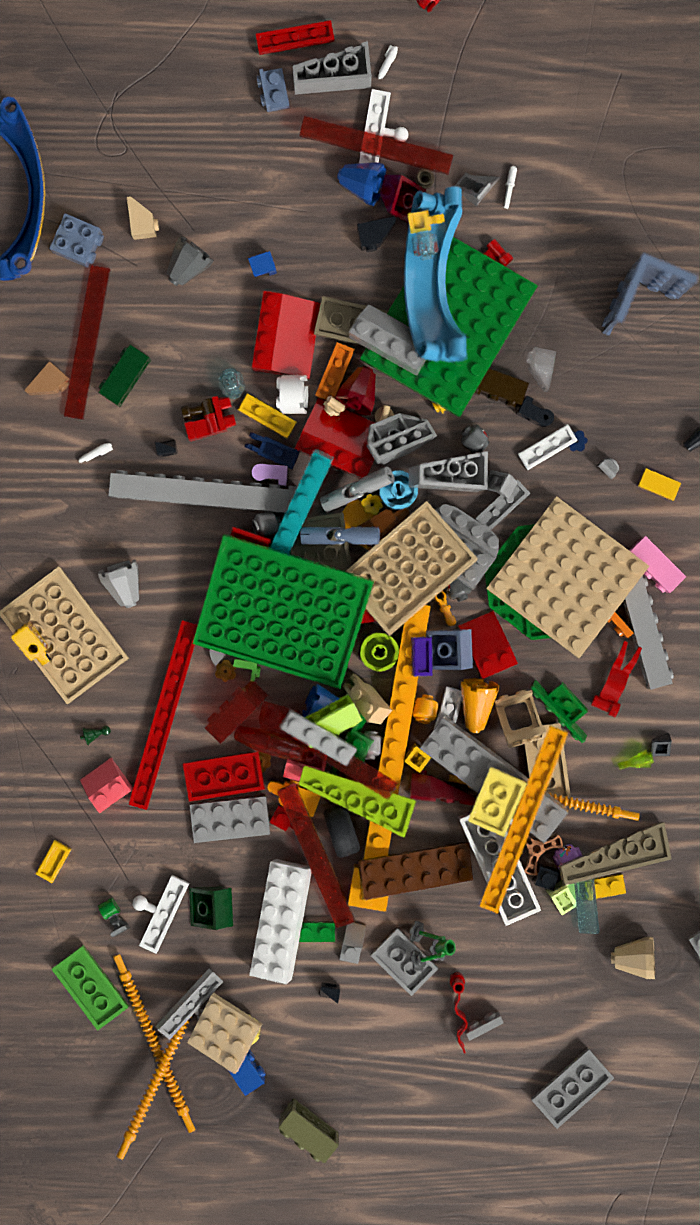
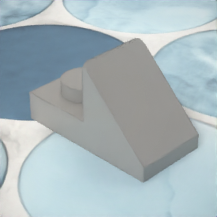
(501, 483)
(352, 942)

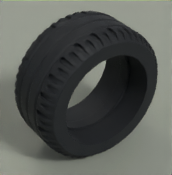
(341, 831)

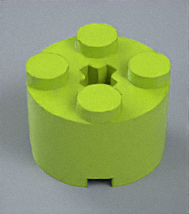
(376, 662)

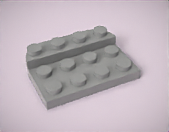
(476, 537)

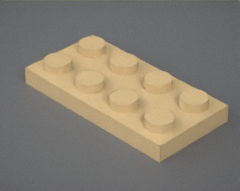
(559, 780)

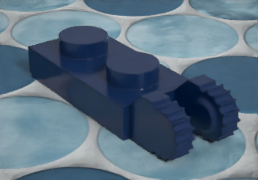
(274, 451)

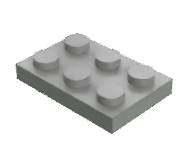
(395, 957)

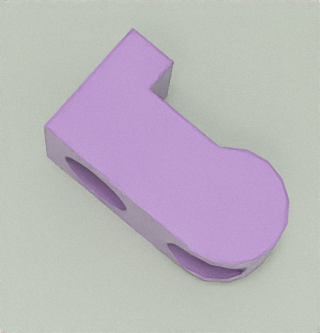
(270, 472)

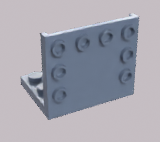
(656, 276)

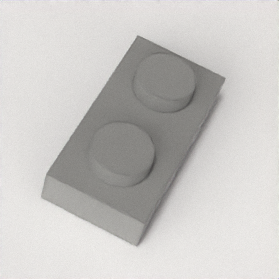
(489, 1022)

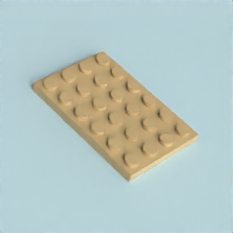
(412, 566)
(76, 638)

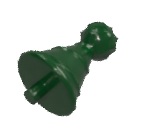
(91, 734)

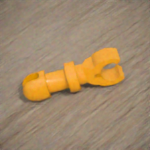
(445, 608)

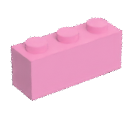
(661, 569)

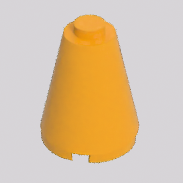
(477, 702)

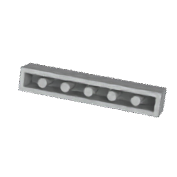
(646, 635)

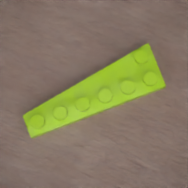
(390, 814)

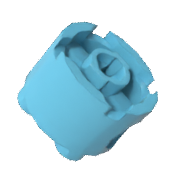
(398, 494)

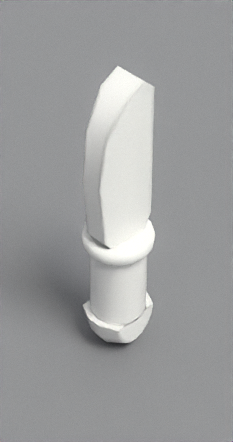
(510, 184)

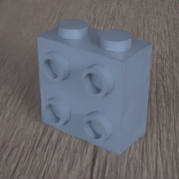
(77, 240)

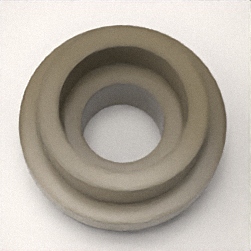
(424, 173)

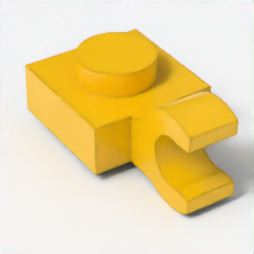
(422, 221)

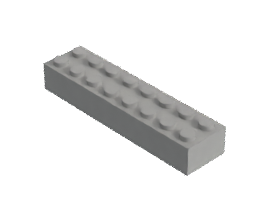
(471, 763)

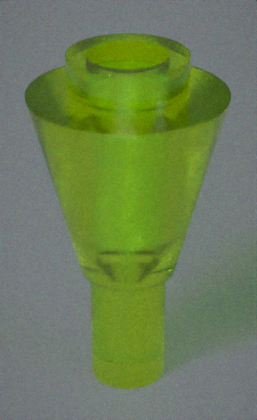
(641, 760)

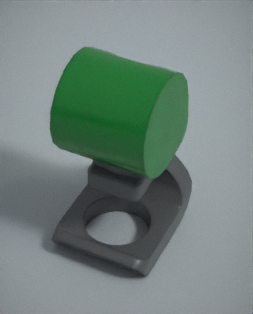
(110, 911)

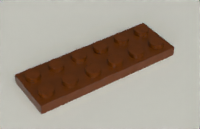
(415, 870)

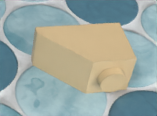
(141, 220)

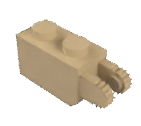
(367, 700)

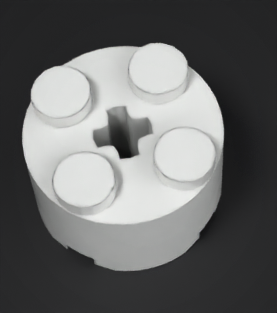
(292, 394)

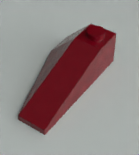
(428, 788)

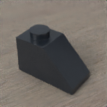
(374, 233)

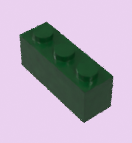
(124, 375)

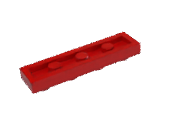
(295, 37)

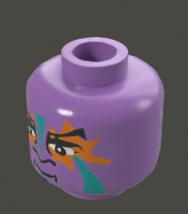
(565, 854)

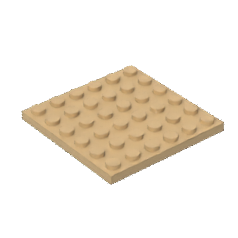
(567, 577)

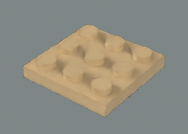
(224, 1033)

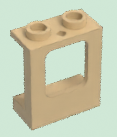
(523, 735)

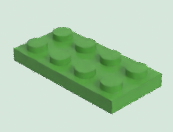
(90, 987)

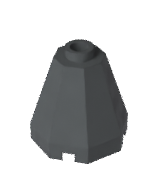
(187, 262)

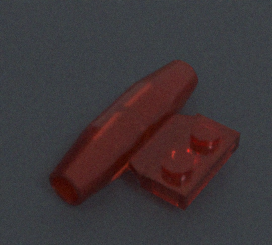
(270, 737)

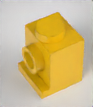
(416, 758)

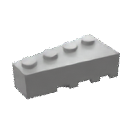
(335, 72)
(456, 474)

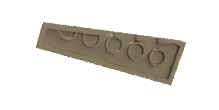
(627, 853)

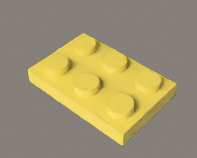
(497, 801)

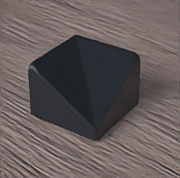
(166, 448)
(330, 991)

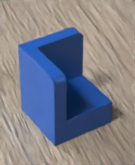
(262, 264)

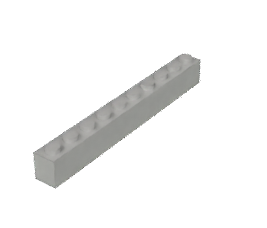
(200, 492)

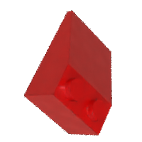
(489, 645)

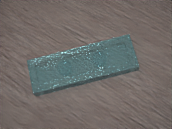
(586, 907)

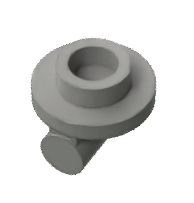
(609, 467)

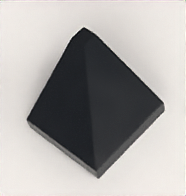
(661, 745)

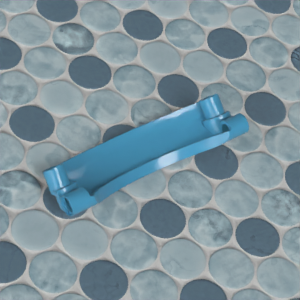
(427, 309)

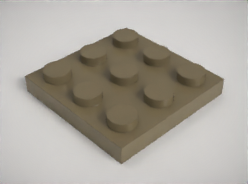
(328, 554)

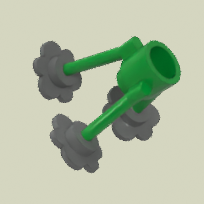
(439, 948)

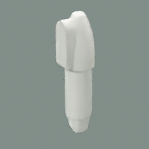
(390, 56)
(100, 450)

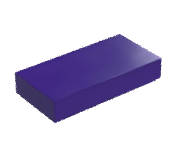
(421, 656)

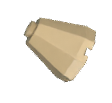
(636, 958)

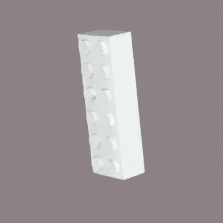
(486, 846)
(280, 921)

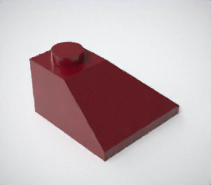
(398, 195)

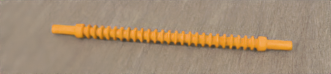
(616, 811)
(125, 976)
(130, 1135)

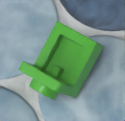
(241, 663)

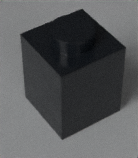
(545, 877)

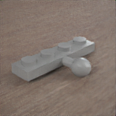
(189, 1004)

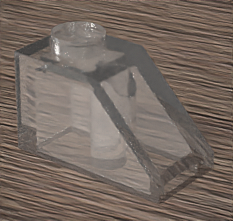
(541, 366)

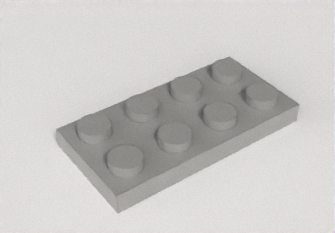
(229, 819)
(572, 1088)

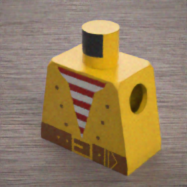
(29, 635)

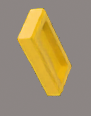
(659, 484)
(53, 861)

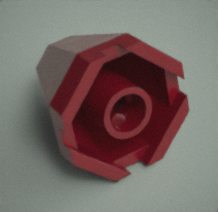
(359, 391)

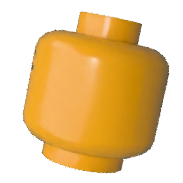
(425, 709)

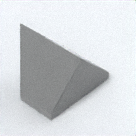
(475, 187)

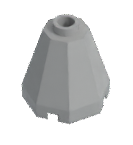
(122, 582)

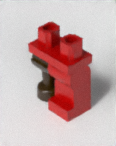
(213, 418)

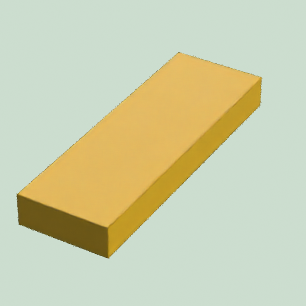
(267, 416)

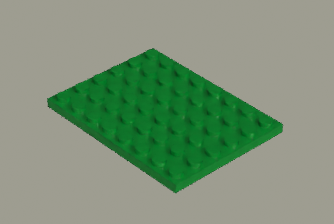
(485, 307)
(282, 611)

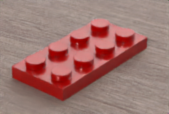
(223, 776)

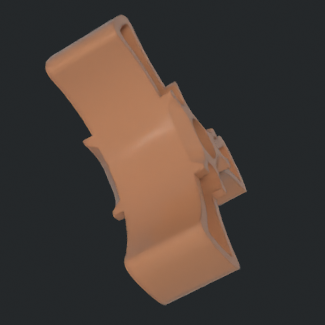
(537, 848)

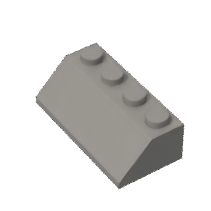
(387, 338)

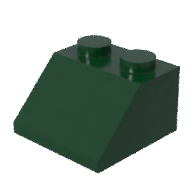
(211, 907)

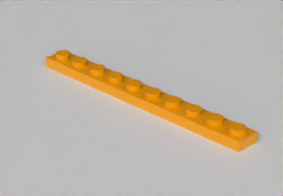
(523, 819)

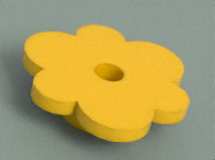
(375, 501)

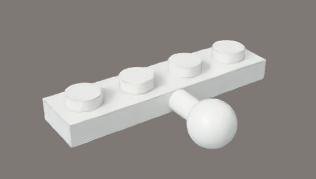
(376, 122)
(162, 913)

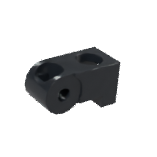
(534, 414)

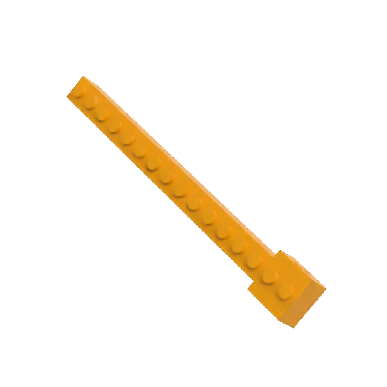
(393, 748)

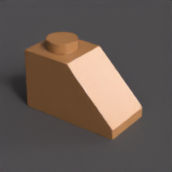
(48, 381)

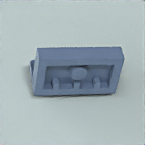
(274, 89)

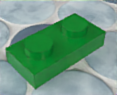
(317, 932)

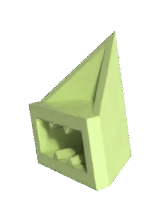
(563, 897)

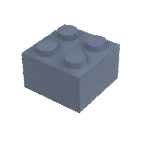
(451, 649)

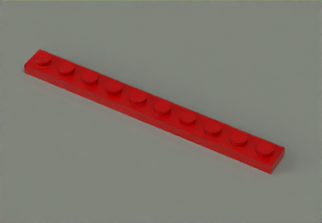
(164, 716)

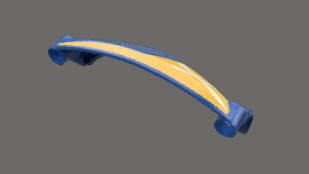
(18, 134)

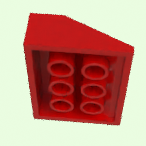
(285, 335)
(339, 437)

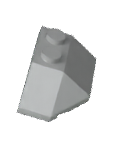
(398, 437)

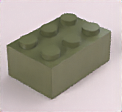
(308, 1131)

